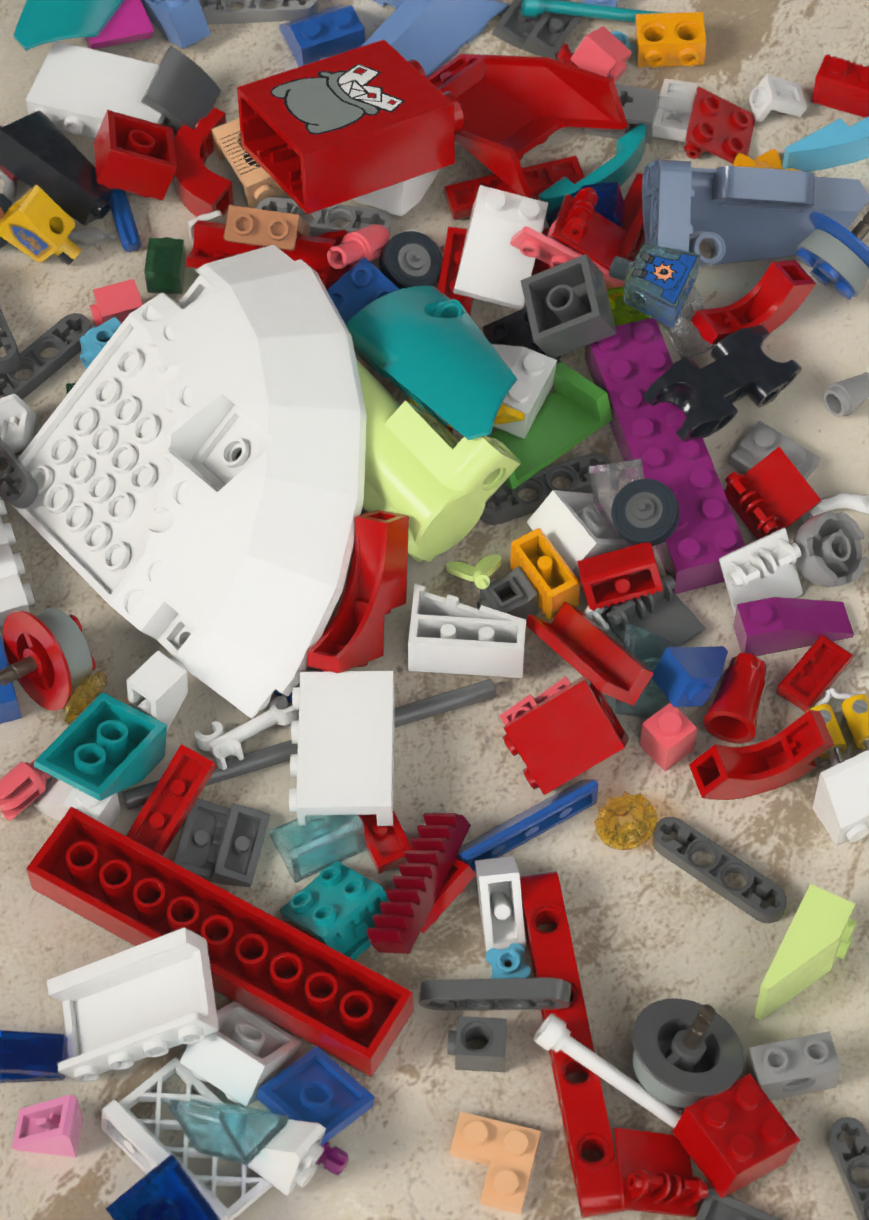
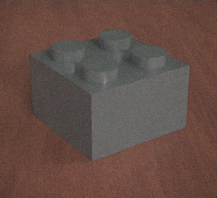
(568, 306)

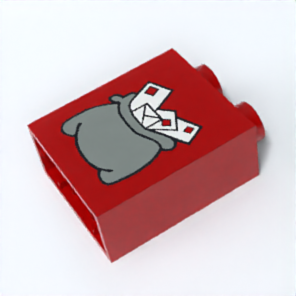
(348, 125)

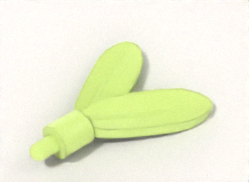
(478, 574)

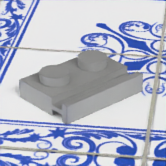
(763, 441)

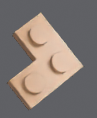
(508, 1152)

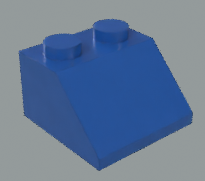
(323, 34)

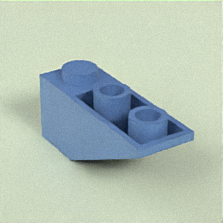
(178, 20)

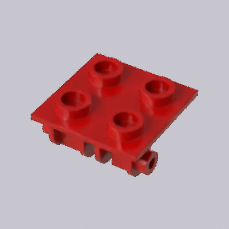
(718, 127)
(587, 230)
(770, 494)
(656, 1174)

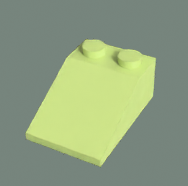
(809, 949)

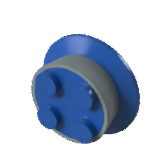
(837, 254)

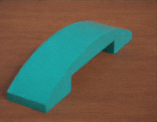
(628, 156)

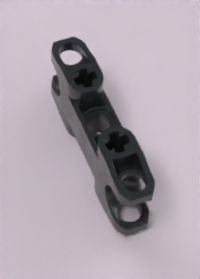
(709, 392)

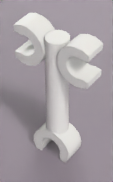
(229, 744)

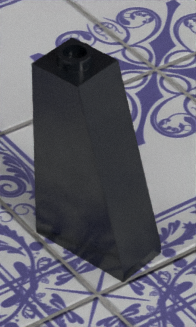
(46, 158)

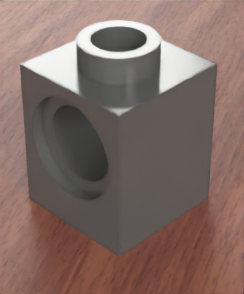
(490, 1030)

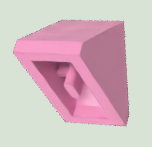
(50, 1127)

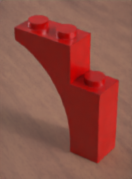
(373, 589)

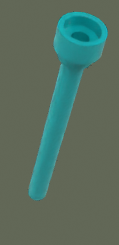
(532, 8)

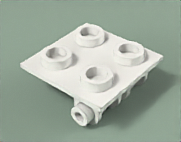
(762, 570)

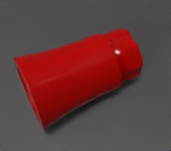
(737, 700)

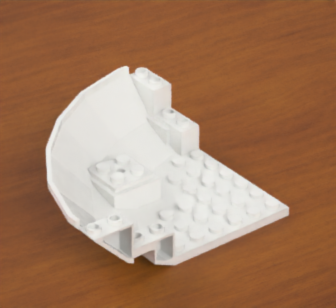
(145, 488)

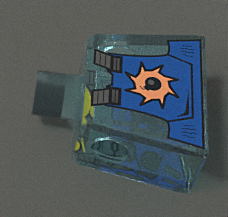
(657, 281)

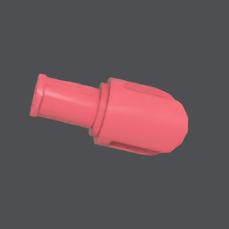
(359, 244)
(21, 788)

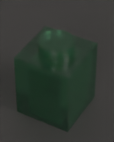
(165, 265)

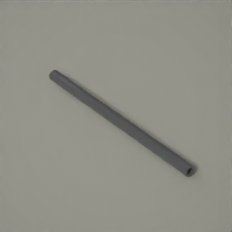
(281, 752)

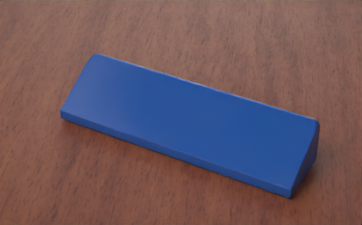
(530, 823)

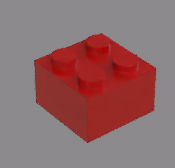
(135, 155)
(736, 1136)

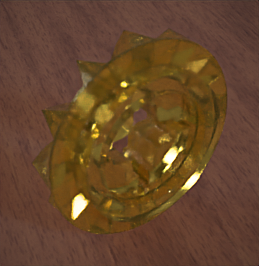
(84, 695)
(630, 833)

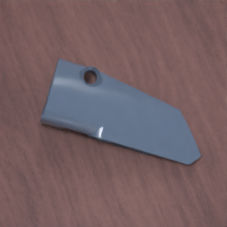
(740, 209)

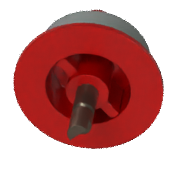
(46, 655)

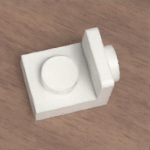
(777, 95)

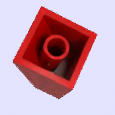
(565, 735)

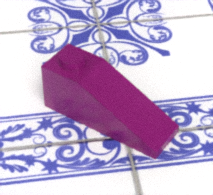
(788, 624)

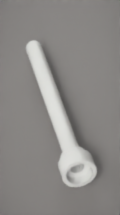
(555, 1036)

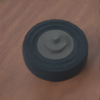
(411, 260)
(645, 512)

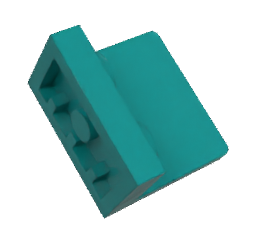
(337, 909)

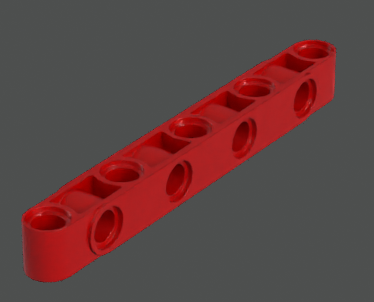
(580, 1104)

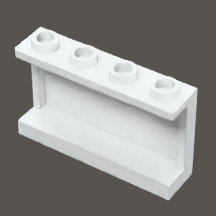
(83, 83)
(343, 745)
(136, 1004)

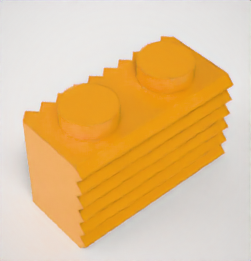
(545, 571)

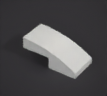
(674, 110)

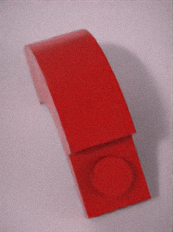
(195, 184)
(767, 304)
(764, 766)

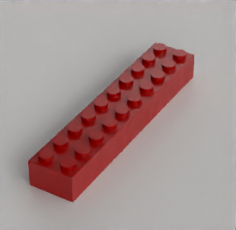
(250, 952)

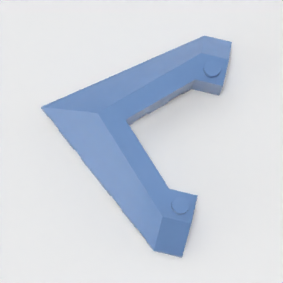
(434, 28)

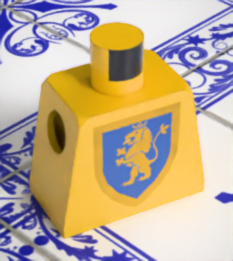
(39, 227)

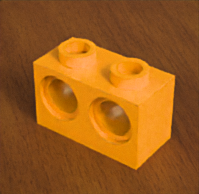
(670, 39)

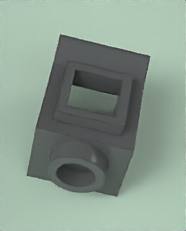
(513, 583)

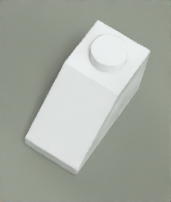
(158, 688)
(61, 796)
(500, 902)

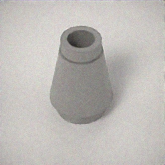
(847, 395)

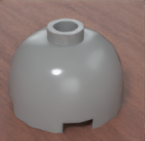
(830, 549)

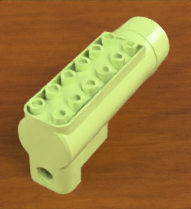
(426, 472)

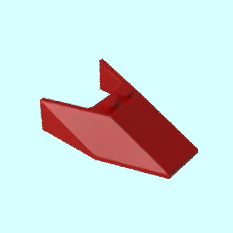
(520, 103)

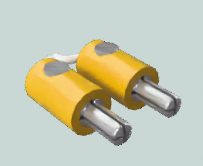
(857, 716)

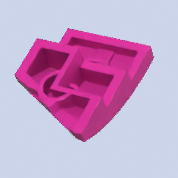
(127, 25)

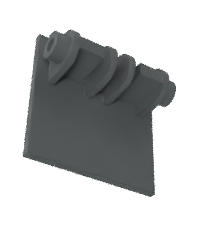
(657, 613)

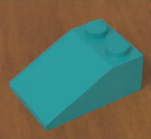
(105, 748)

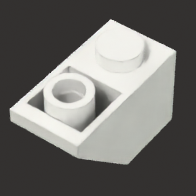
(290, 1155)

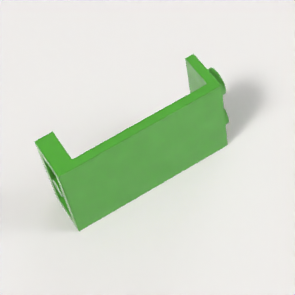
(563, 421)

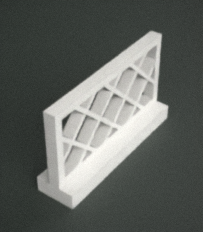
(148, 1151)

